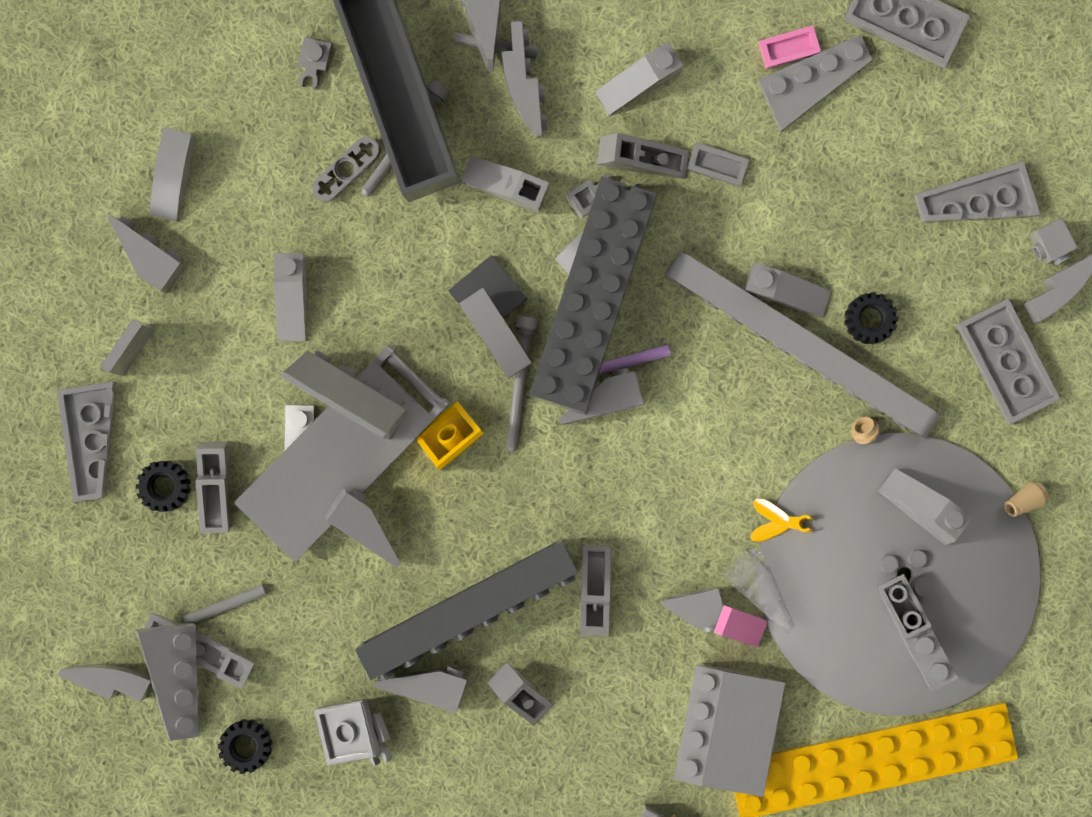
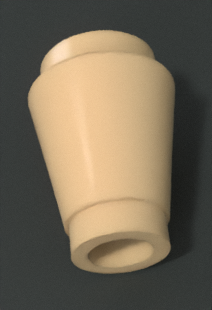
(1028, 498)

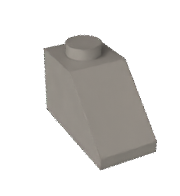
(698, 607)
(519, 694)

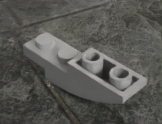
(524, 92)
(917, 632)

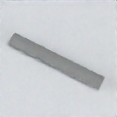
(469, 40)
(225, 604)

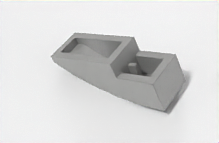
(171, 173)
(1060, 289)
(495, 333)
(213, 487)
(595, 591)
(109, 680)

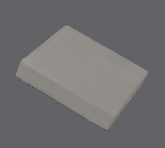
(128, 347)
(347, 731)

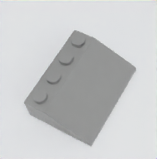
(345, 394)
(729, 730)

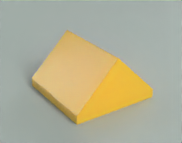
(449, 435)

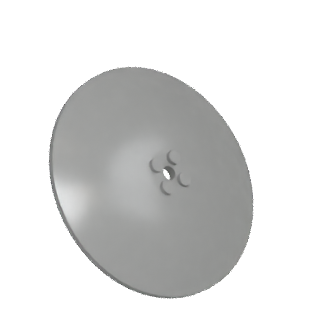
(972, 590)

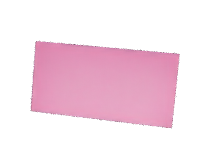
(789, 47)
(740, 626)

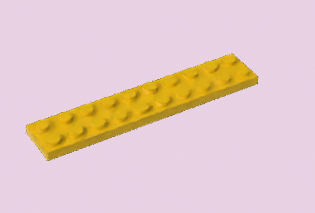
(883, 759)

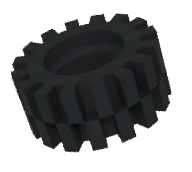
(887, 313)
(146, 486)
(231, 756)

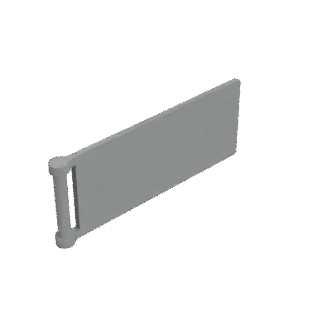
(333, 455)

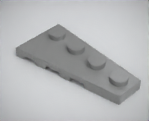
(807, 82)
(985, 196)
(87, 432)
(173, 675)

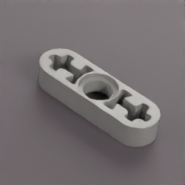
(347, 181)

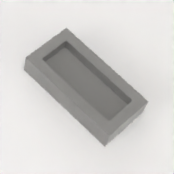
(717, 164)

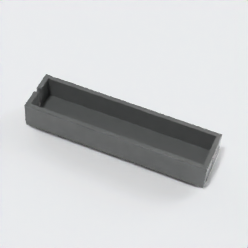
(398, 96)
(593, 295)
(465, 610)

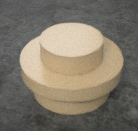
(865, 430)

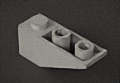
(506, 183)
(149, 261)

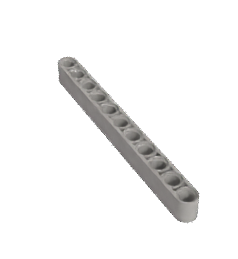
(801, 343)

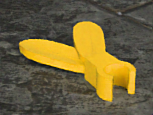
(780, 521)

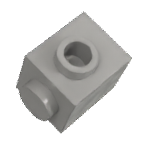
(1053, 242)

